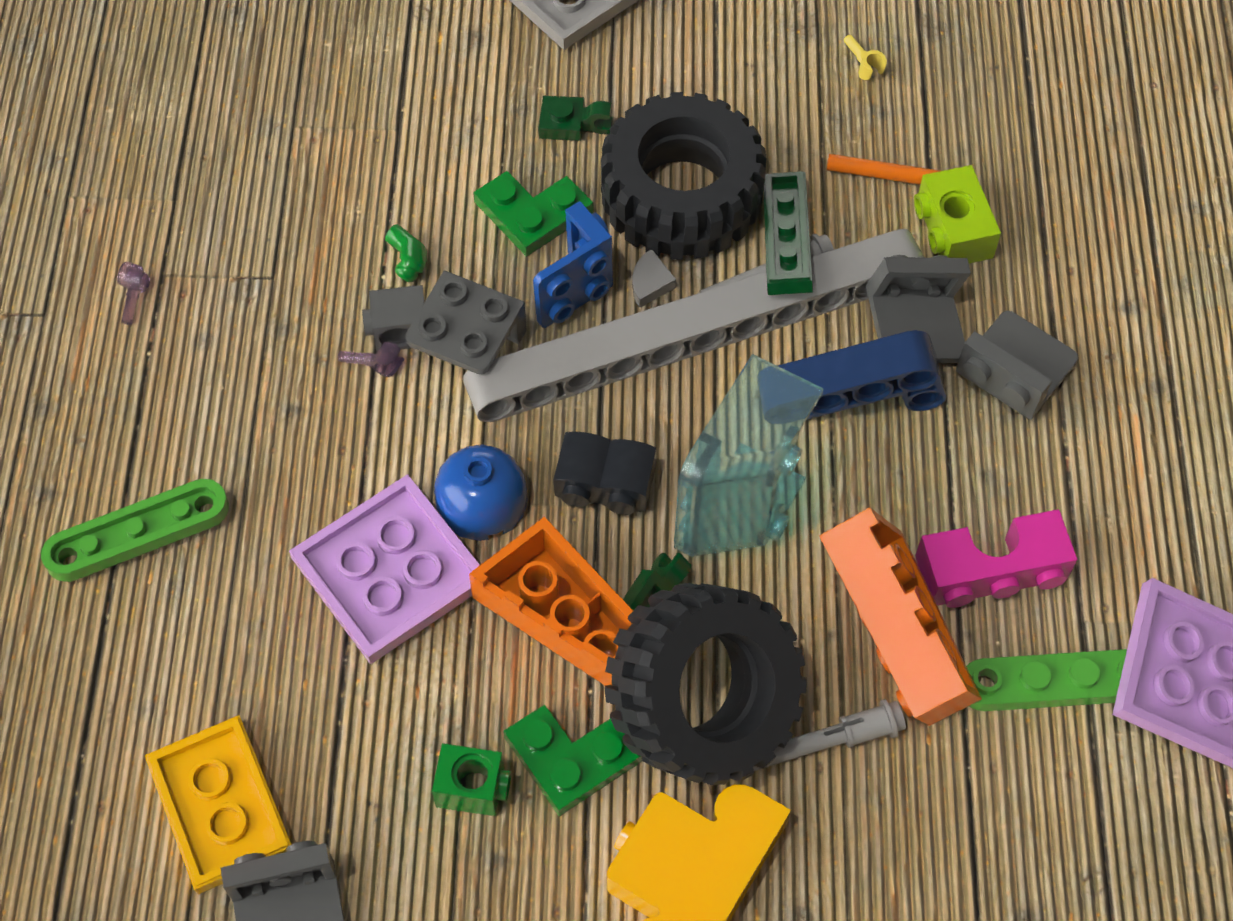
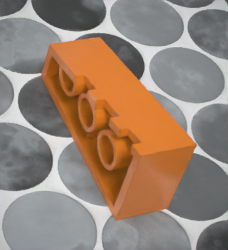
(554, 598)
(901, 616)

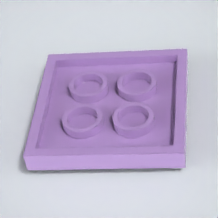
(387, 568)
(1180, 671)

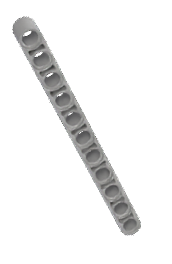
(675, 331)

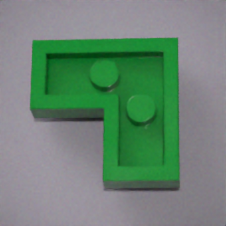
(528, 219)
(565, 769)

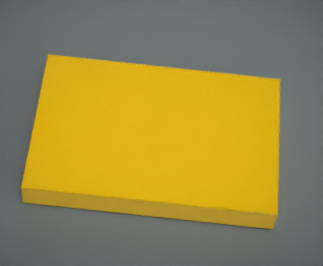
(216, 801)

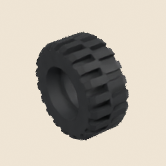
(691, 132)
(761, 691)

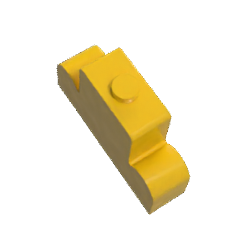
(693, 867)

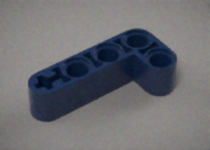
(875, 372)

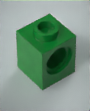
(459, 761)

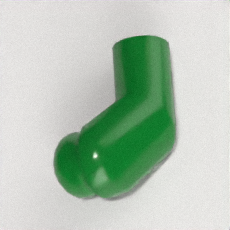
(412, 253)

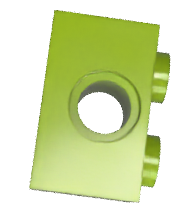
(957, 215)

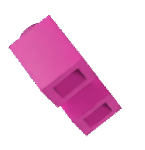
(960, 572)

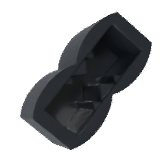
(605, 472)

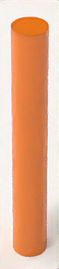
(877, 169)

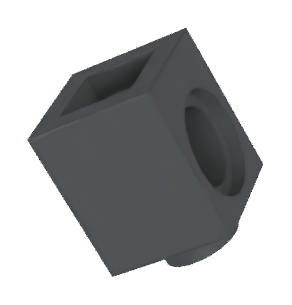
(392, 314)

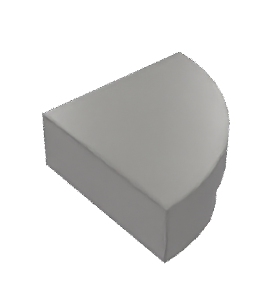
(651, 279)

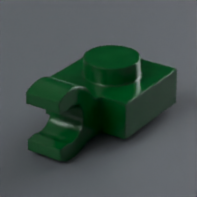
(567, 117)
(662, 576)

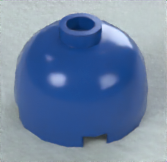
(480, 492)

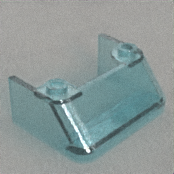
(743, 463)

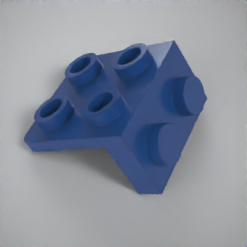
(581, 274)

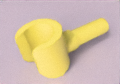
(867, 59)

